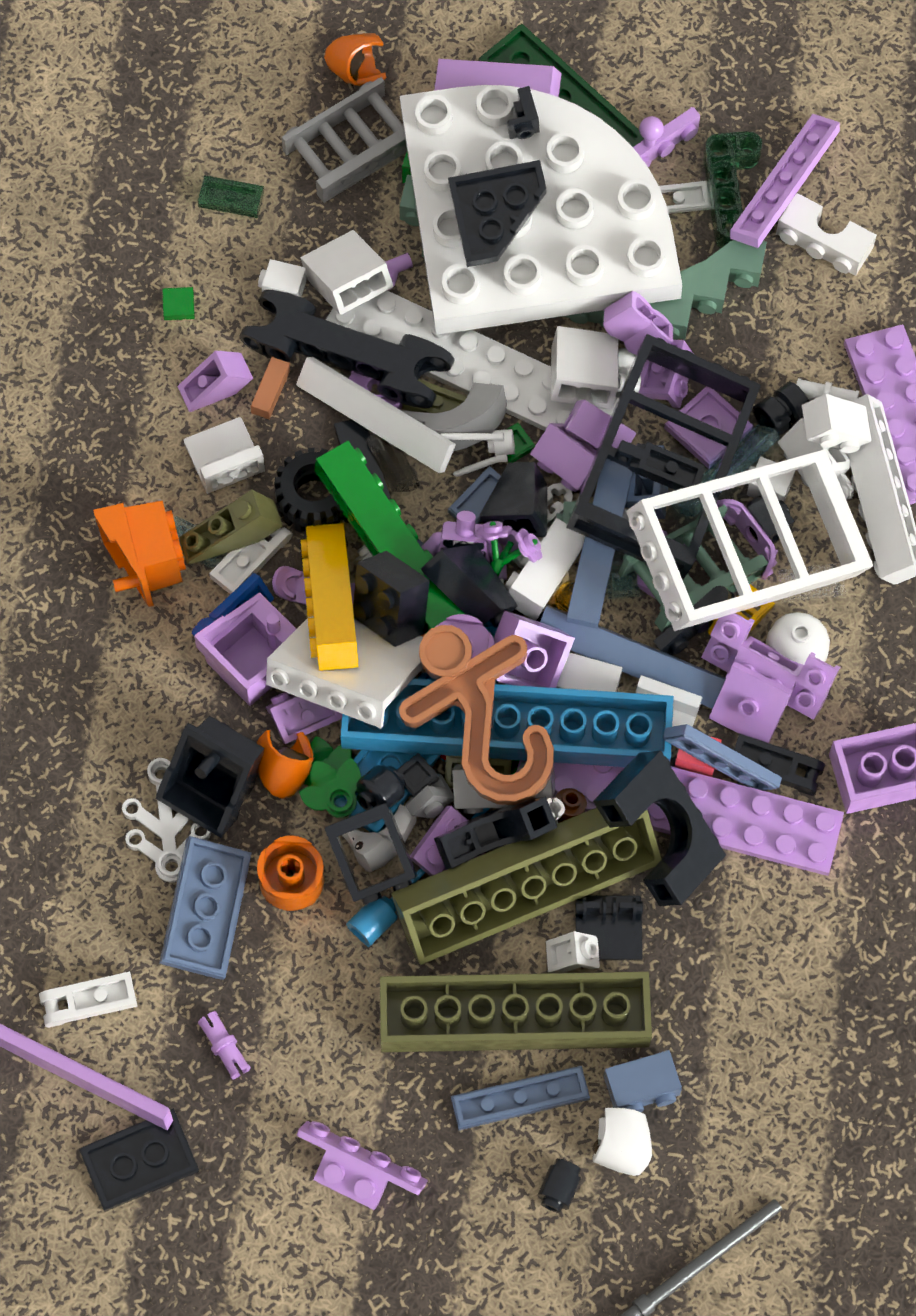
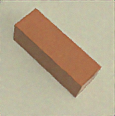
(270, 388)

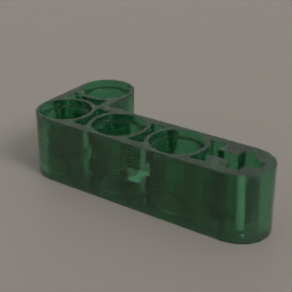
(725, 166)

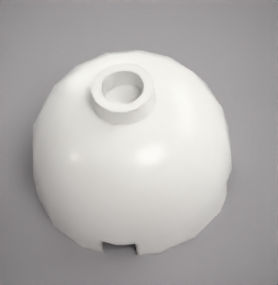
(797, 636)

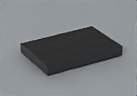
(138, 1161)

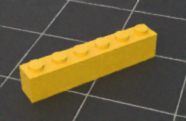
(329, 598)

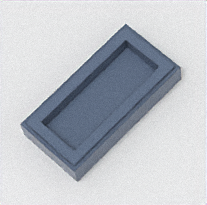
(476, 495)

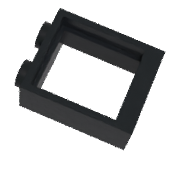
(357, 821)

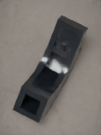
(495, 830)

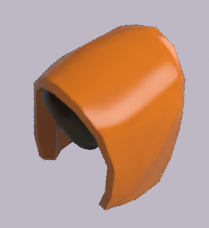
(353, 58)
(285, 769)

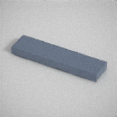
(721, 757)
(520, 1098)

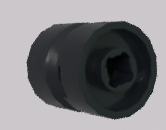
(781, 409)

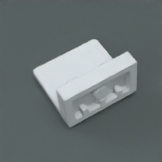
(224, 455)

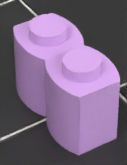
(632, 319)

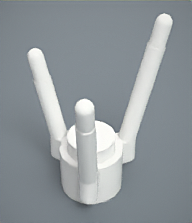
(499, 442)

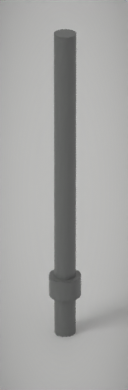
(645, 1304)

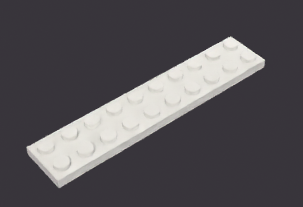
(475, 355)

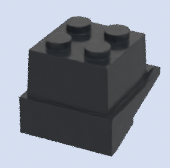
(211, 775)

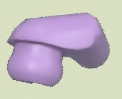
(398, 265)

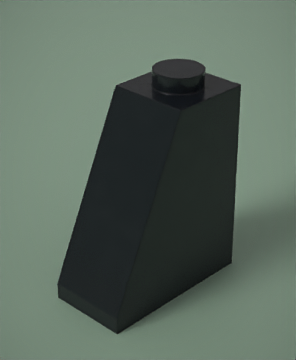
(519, 499)
(470, 583)

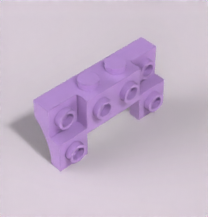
(808, 681)

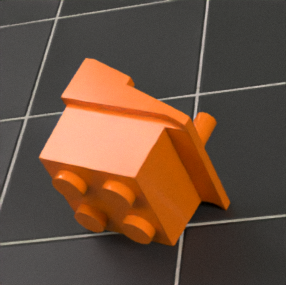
(144, 544)

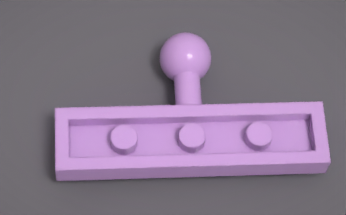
(661, 139)

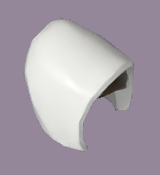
(623, 1141)

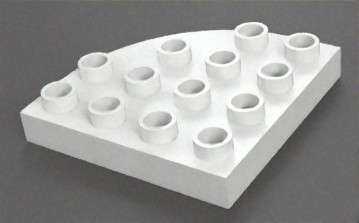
(582, 246)

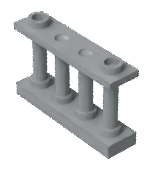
(355, 166)

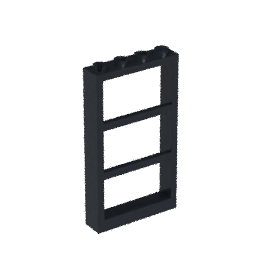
(615, 530)

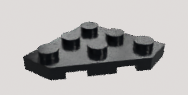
(494, 208)

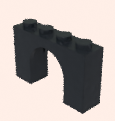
(692, 846)

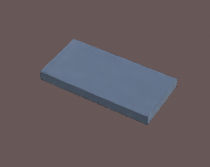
(205, 908)

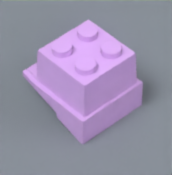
(241, 644)

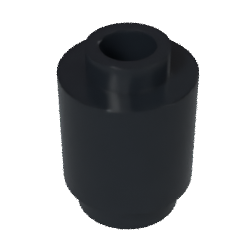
(559, 1185)

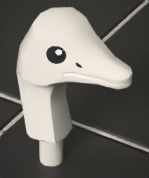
(377, 849)

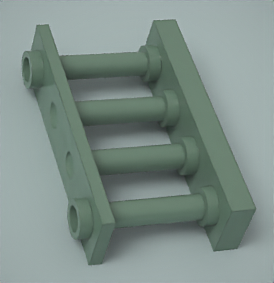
(752, 568)

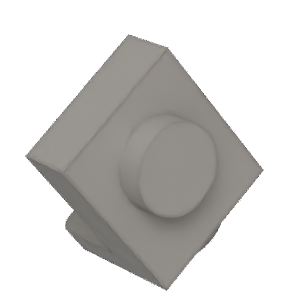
(431, 800)

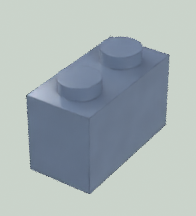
(643, 1082)

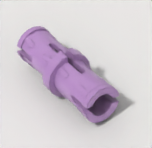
(224, 1045)

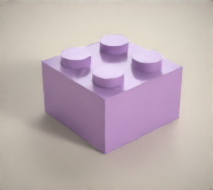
(546, 651)

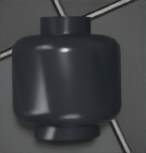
(380, 786)

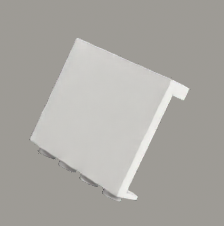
(351, 691)

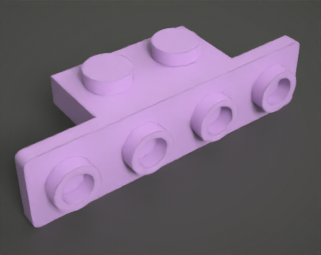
(355, 1170)

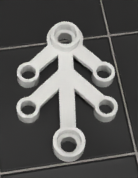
(166, 828)

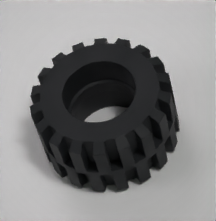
(295, 508)

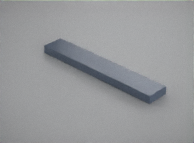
(596, 557)
(637, 658)

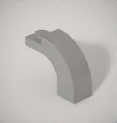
(479, 413)

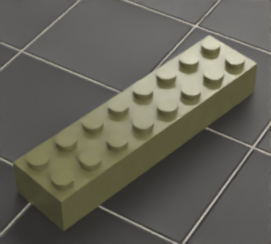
(521, 882)
(515, 1012)

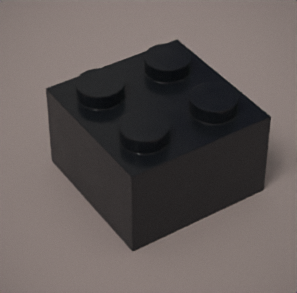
(390, 598)

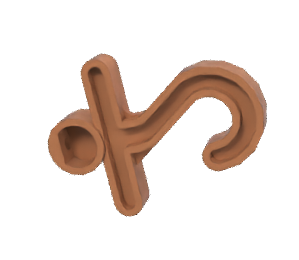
(471, 687)

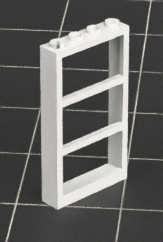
(831, 506)

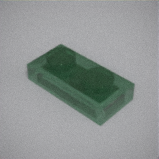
(230, 196)

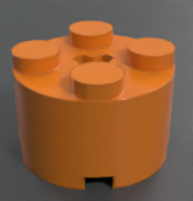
(274, 866)

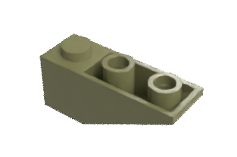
(232, 528)

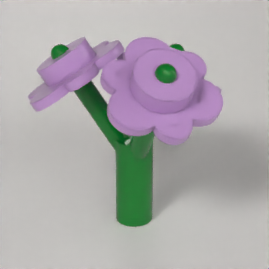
(516, 542)

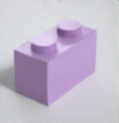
(564, 455)

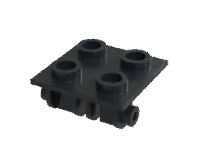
(614, 922)

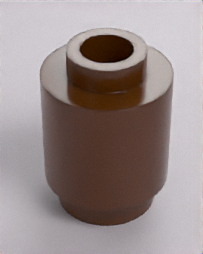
(574, 803)

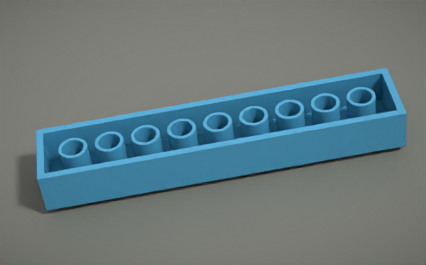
(581, 724)

